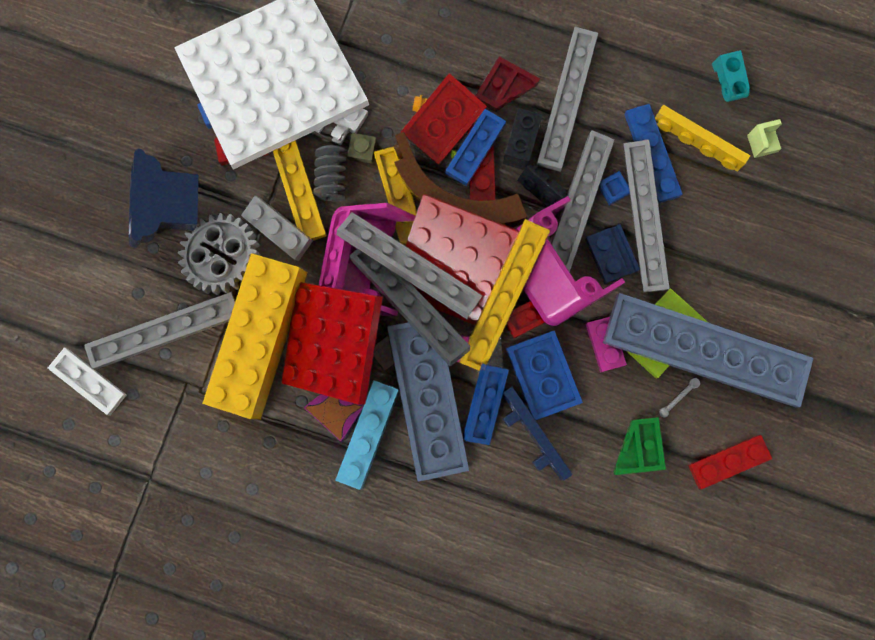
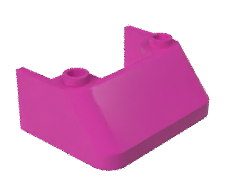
(337, 267)
(551, 284)

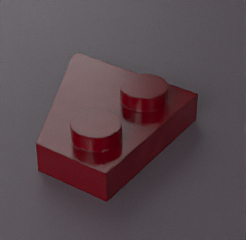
(505, 84)

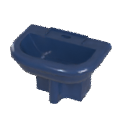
(159, 199)

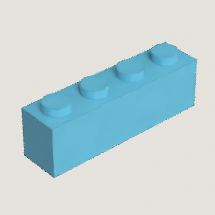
(367, 435)

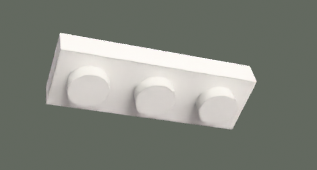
(87, 381)

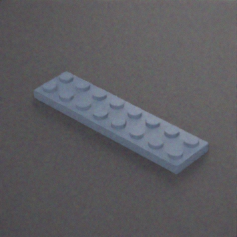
(708, 350)

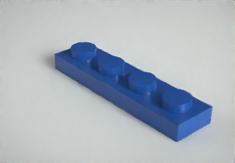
(644, 127)

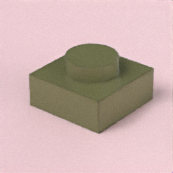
(361, 148)

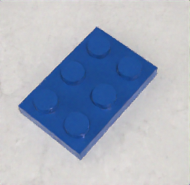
(544, 375)

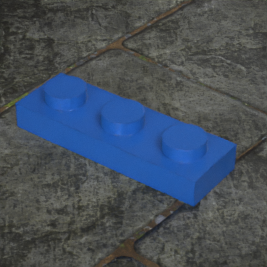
(475, 147)
(485, 404)

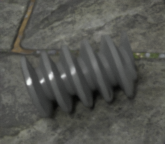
(328, 173)

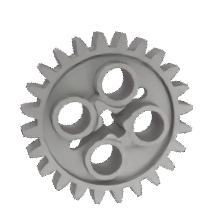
(206, 273)

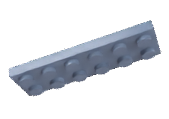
(427, 405)

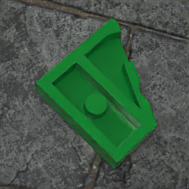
(641, 448)

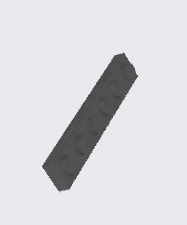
(413, 308)

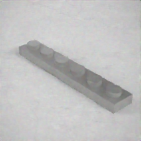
(567, 99)
(582, 195)
(646, 216)
(409, 265)
(160, 331)

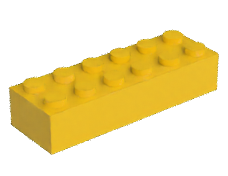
(254, 337)

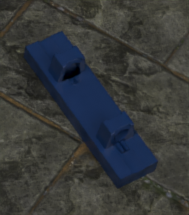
(549, 453)

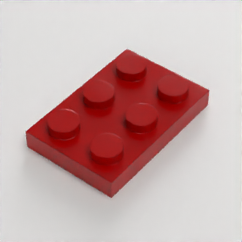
(443, 119)

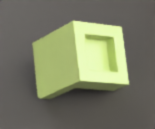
(764, 138)

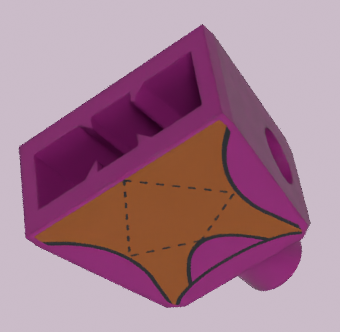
(335, 414)

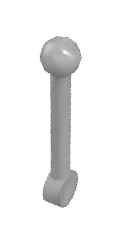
(693, 383)

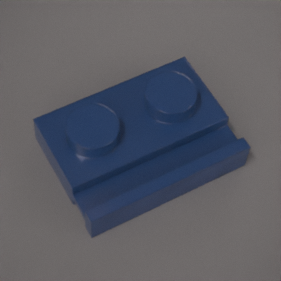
(612, 254)

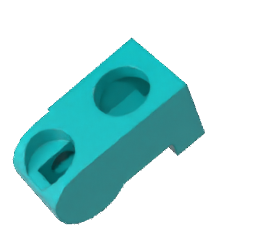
(732, 76)

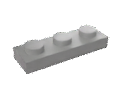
(277, 228)

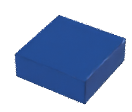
(614, 188)

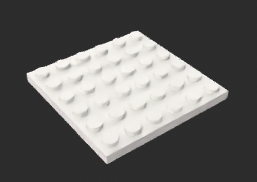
(270, 78)

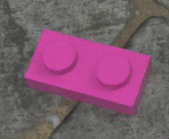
(606, 355)

